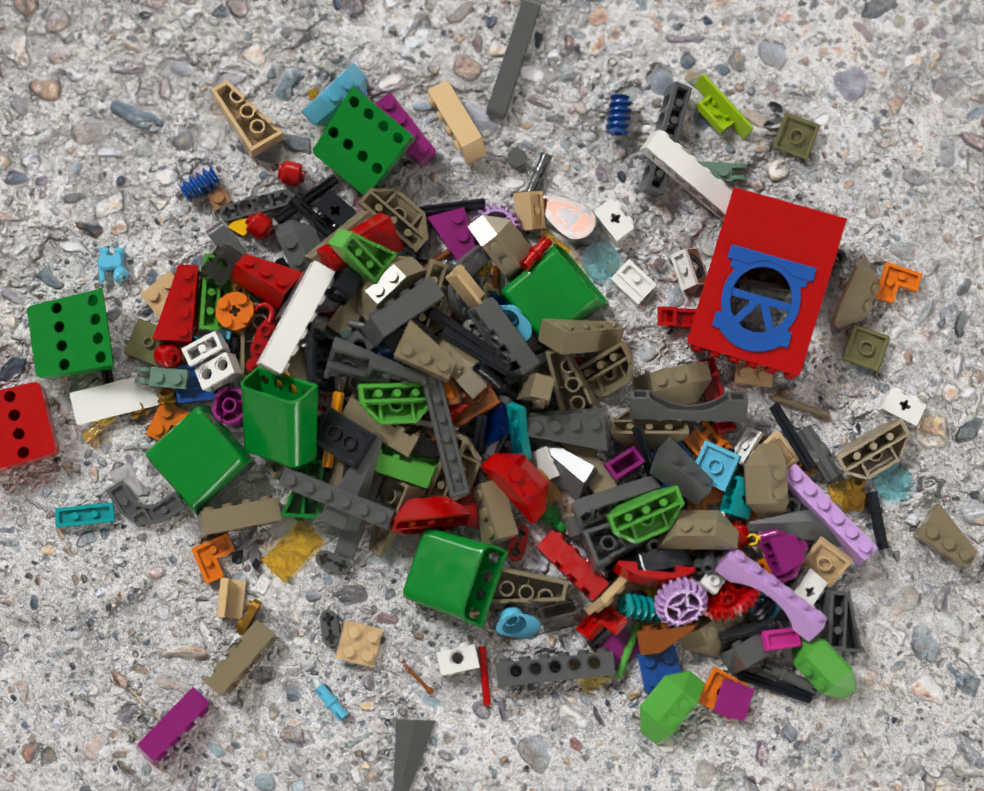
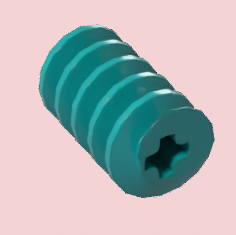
(638, 607)

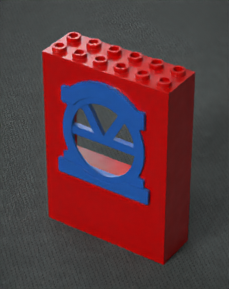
(776, 236)

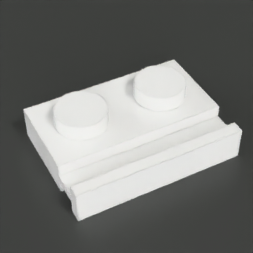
(633, 282)

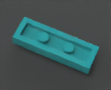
(518, 429)
(85, 515)

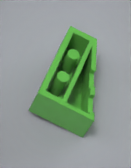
(362, 254)
(412, 469)

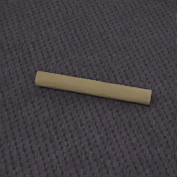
(801, 406)

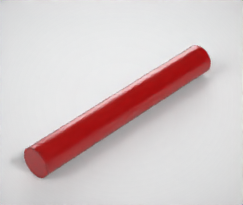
(484, 675)

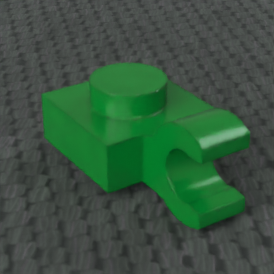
(551, 517)

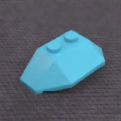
(325, 104)

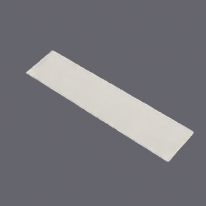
(113, 399)

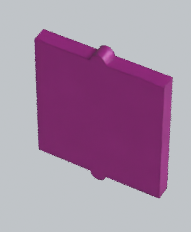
(617, 645)
(733, 700)

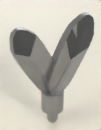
(779, 110)
(250, 547)

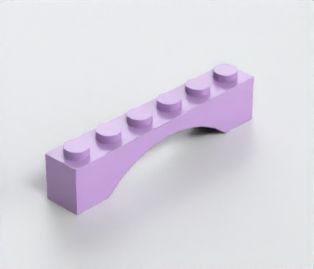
(849, 536)
(741, 569)

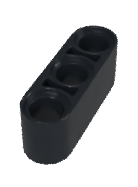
(663, 560)

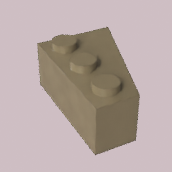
(424, 354)
(494, 514)
(945, 538)

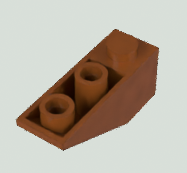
(657, 638)

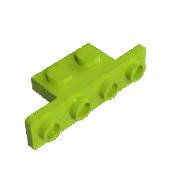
(719, 110)

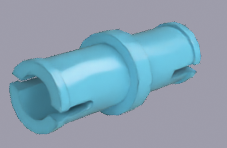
(331, 702)

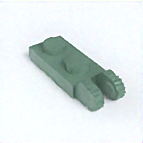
(724, 171)
(164, 378)

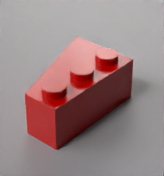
(265, 278)

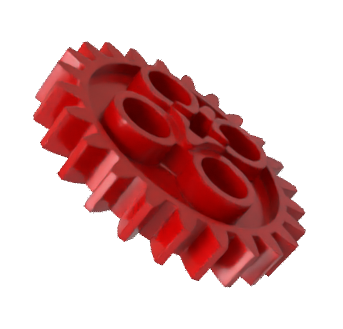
(730, 600)

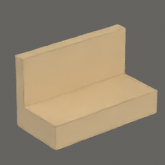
(530, 210)
(465, 286)
(231, 598)

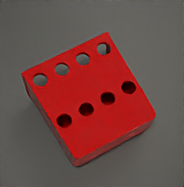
(26, 426)

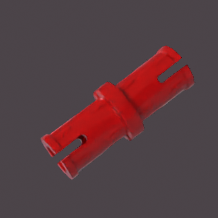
(535, 253)

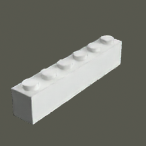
(687, 172)
(296, 318)

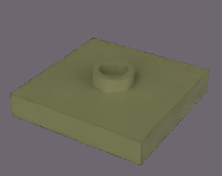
(796, 136)
(141, 343)
(865, 348)

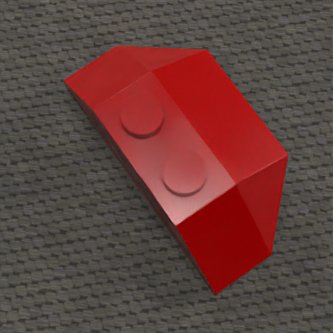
(519, 482)
(432, 512)

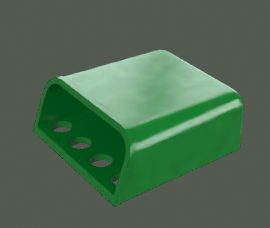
(362, 142)
(554, 290)
(70, 336)
(277, 421)
(198, 458)
(450, 573)

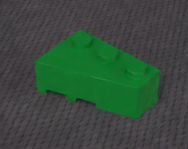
(301, 506)

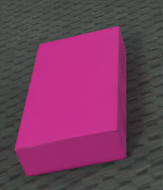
(780, 639)

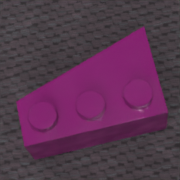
(453, 231)

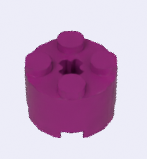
(228, 406)

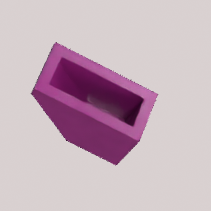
(625, 464)

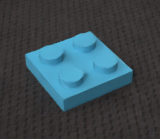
(718, 464)

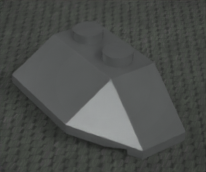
(296, 241)

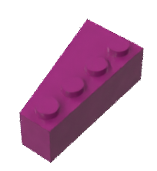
(421, 149)
(172, 726)

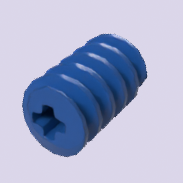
(617, 115)
(199, 183)

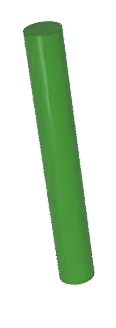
(628, 650)

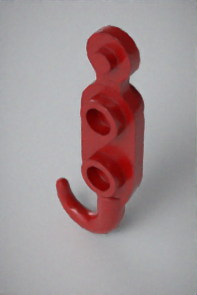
(262, 335)

